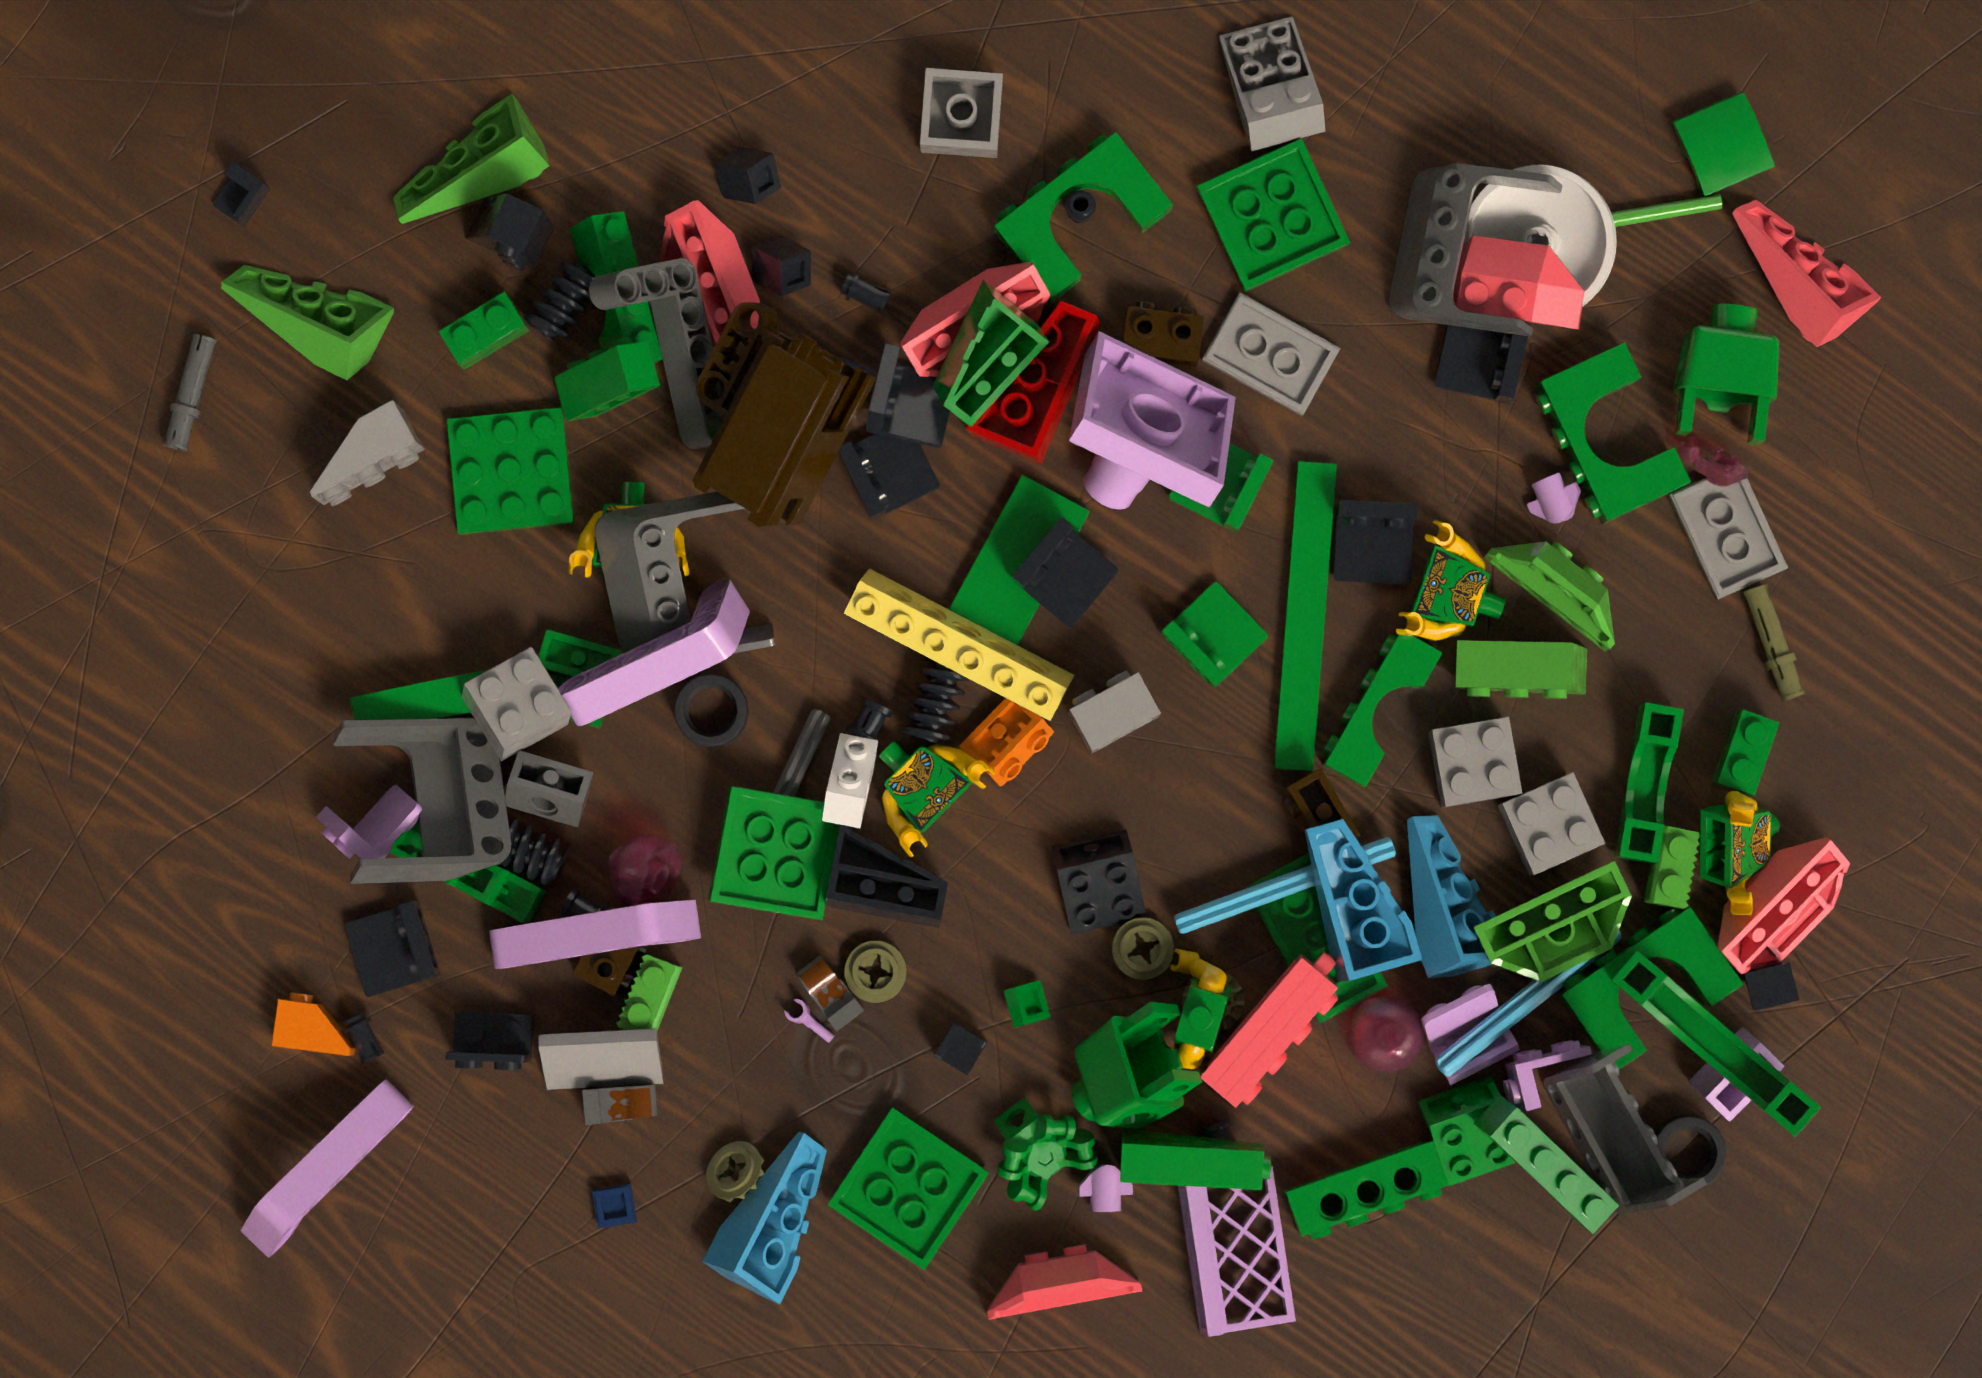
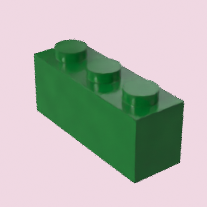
(606, 379)

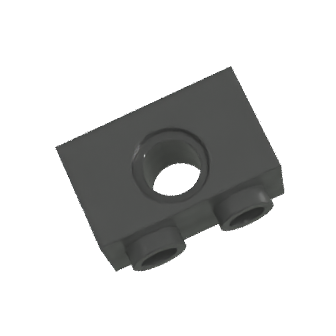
(548, 788)

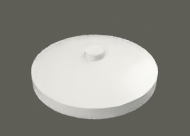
(1570, 222)

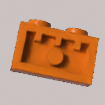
(1007, 740)

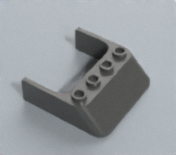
(1435, 240)
(645, 570)
(459, 794)
(1613, 1136)

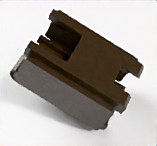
(782, 412)

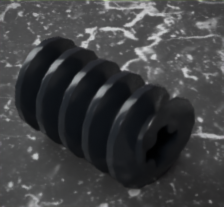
(561, 301)
(935, 703)
(535, 854)

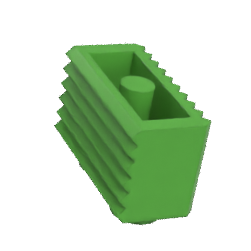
(1671, 876)
(649, 994)

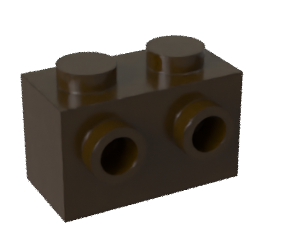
(1164, 334)
(1315, 803)
(610, 969)

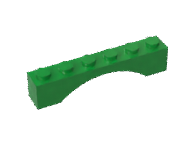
(1716, 1044)

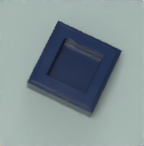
(614, 1205)

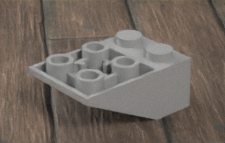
(1273, 83)
(370, 449)

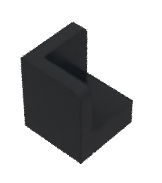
(747, 175)
(240, 194)
(781, 265)
(1770, 986)
(960, 1048)

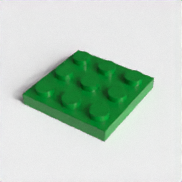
(1273, 215)
(510, 471)
(773, 854)
(908, 1188)

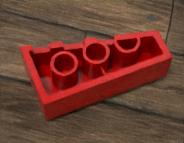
(1033, 404)

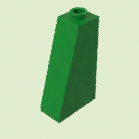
(1192, 1161)

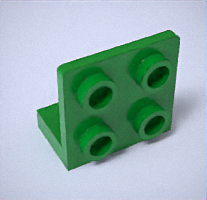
(1241, 484)
(1214, 635)
(1459, 1143)

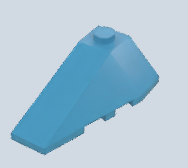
(1443, 902)
(1358, 912)
(763, 1232)

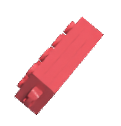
(1270, 1028)

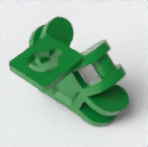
(1040, 1151)

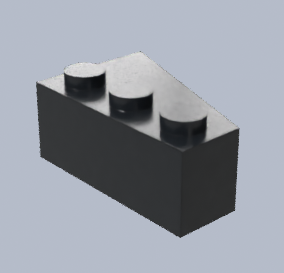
(512, 230)

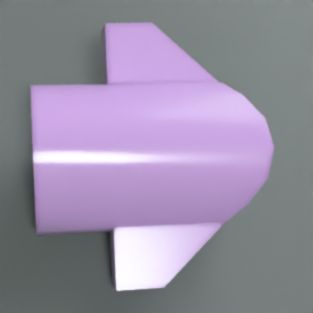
(1554, 499)
(1104, 1188)

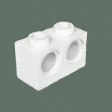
(850, 780)

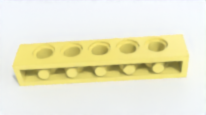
(959, 644)

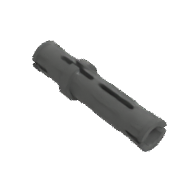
(189, 393)

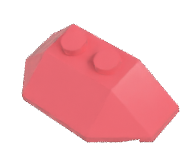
(720, 267)
(1517, 283)
(939, 323)
(1788, 903)
(1060, 1282)

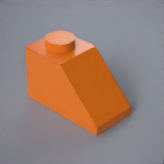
(308, 1027)

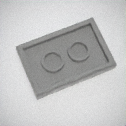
(1271, 354)
(1728, 534)
(601, 1059)

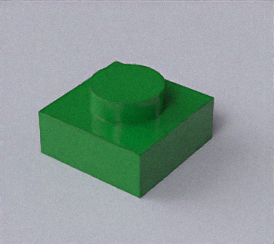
(1027, 1003)

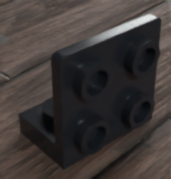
(1481, 363)
(906, 404)
(888, 473)
(1374, 542)
(1065, 573)
(1099, 881)
(392, 949)
(492, 1038)

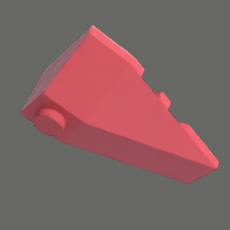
(1811, 288)

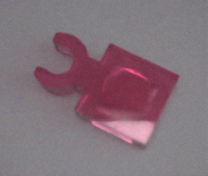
(1718, 465)

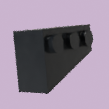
(882, 884)

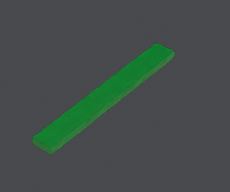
(1305, 616)

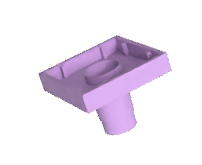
(1148, 426)

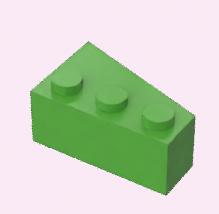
(1521, 668)

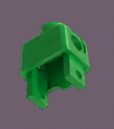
(1727, 368)
(1131, 1071)

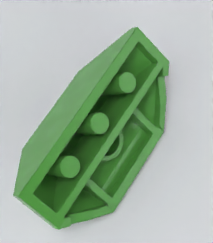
(1560, 586)
(1558, 926)

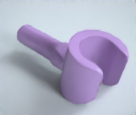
(809, 1021)

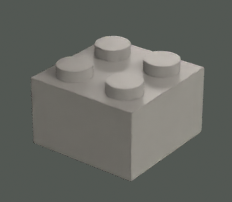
(961, 113)
(516, 704)
(1114, 711)
(1475, 762)
(1551, 824)

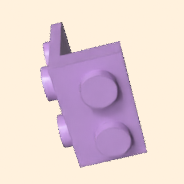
(377, 830)
(1451, 1021)
(1521, 1086)

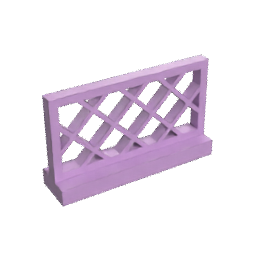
(1205, 1266)

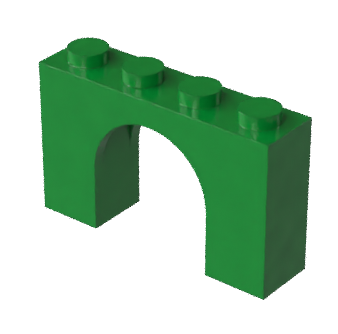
(1106, 168)
(1609, 488)
(1678, 939)

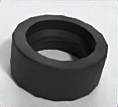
(683, 702)
(1711, 1133)

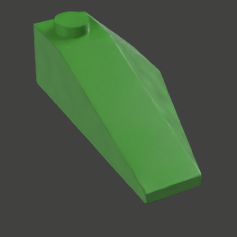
(490, 160)
(324, 326)

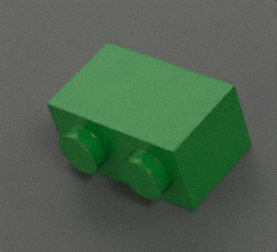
(483, 331)
(1745, 753)

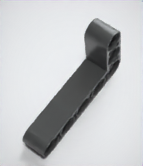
(681, 333)

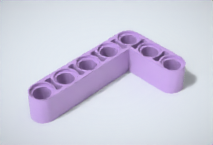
(662, 661)
(595, 933)
(323, 1167)

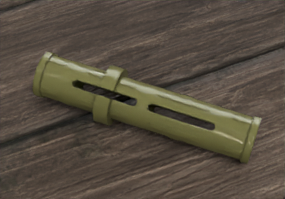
(1774, 643)

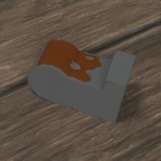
(829, 992)
(619, 1103)

